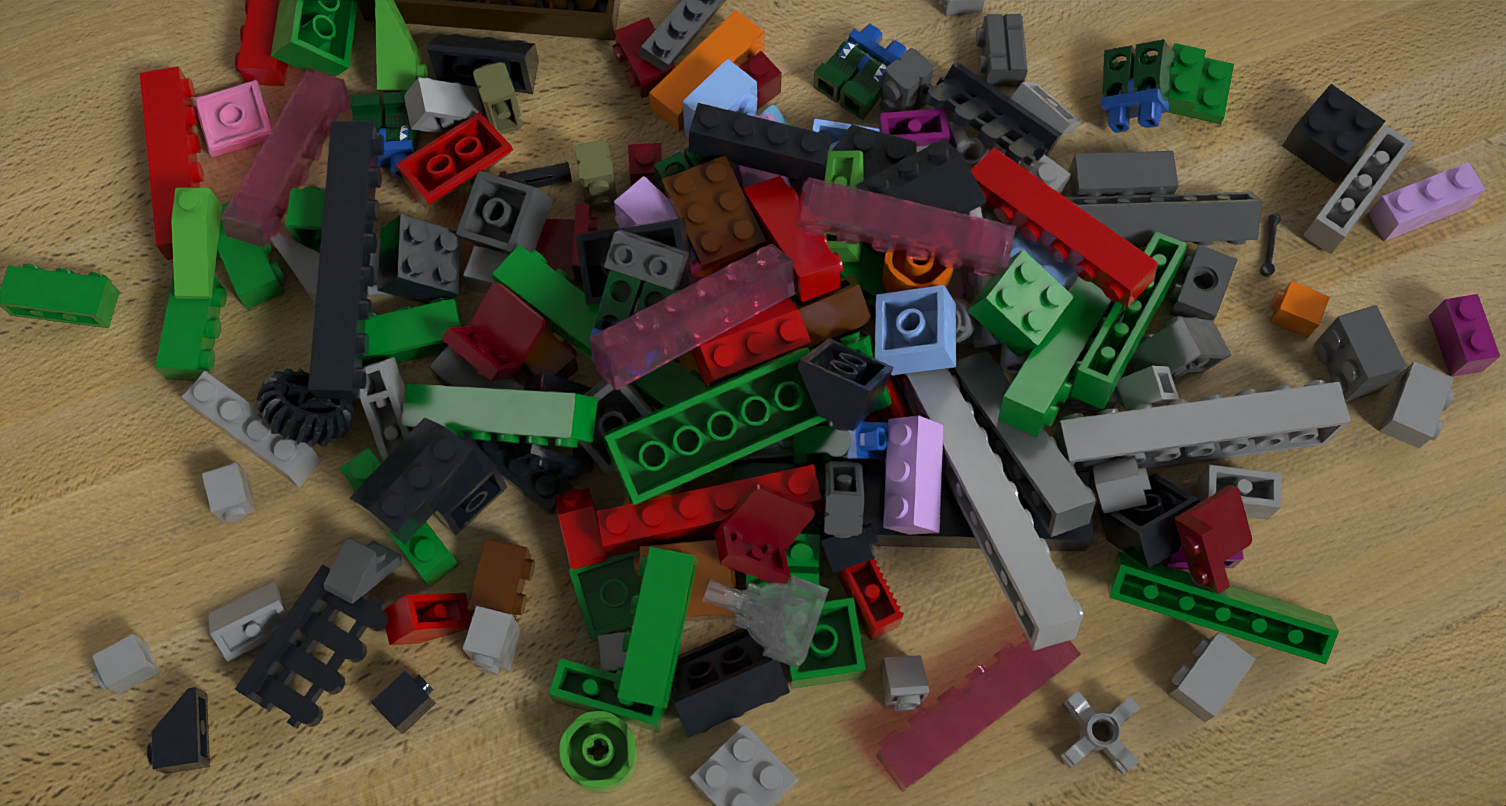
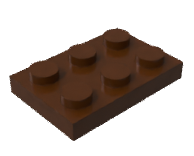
(714, 212)

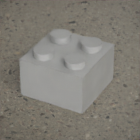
(744, 773)

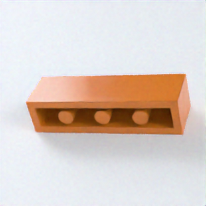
(733, 40)

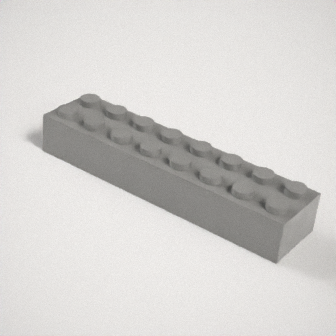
(1206, 428)

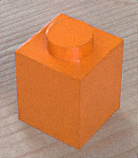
(1298, 308)

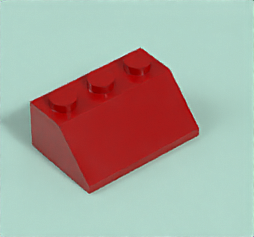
(453, 159)
(752, 342)

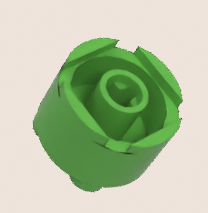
(582, 739)

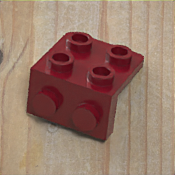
(558, 241)
(497, 335)
(760, 532)
(1212, 535)

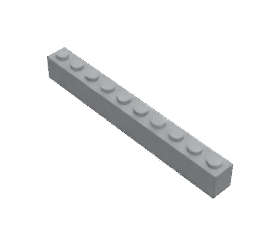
(994, 511)

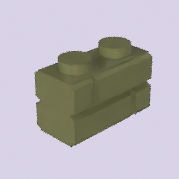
(498, 97)
(596, 174)

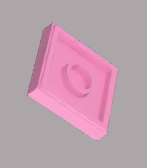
(233, 118)

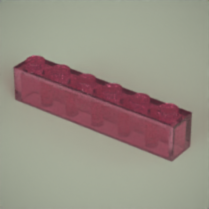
(285, 158)
(904, 226)
(693, 316)
(971, 709)

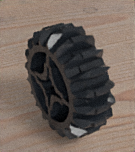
(297, 415)

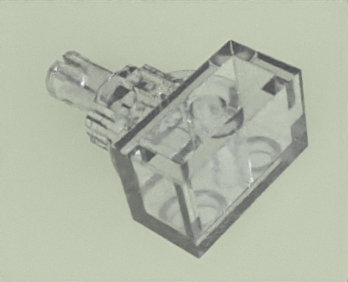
(774, 615)

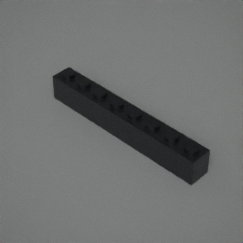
(345, 261)

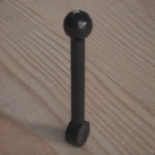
(1268, 268)

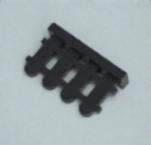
(992, 114)
(293, 641)

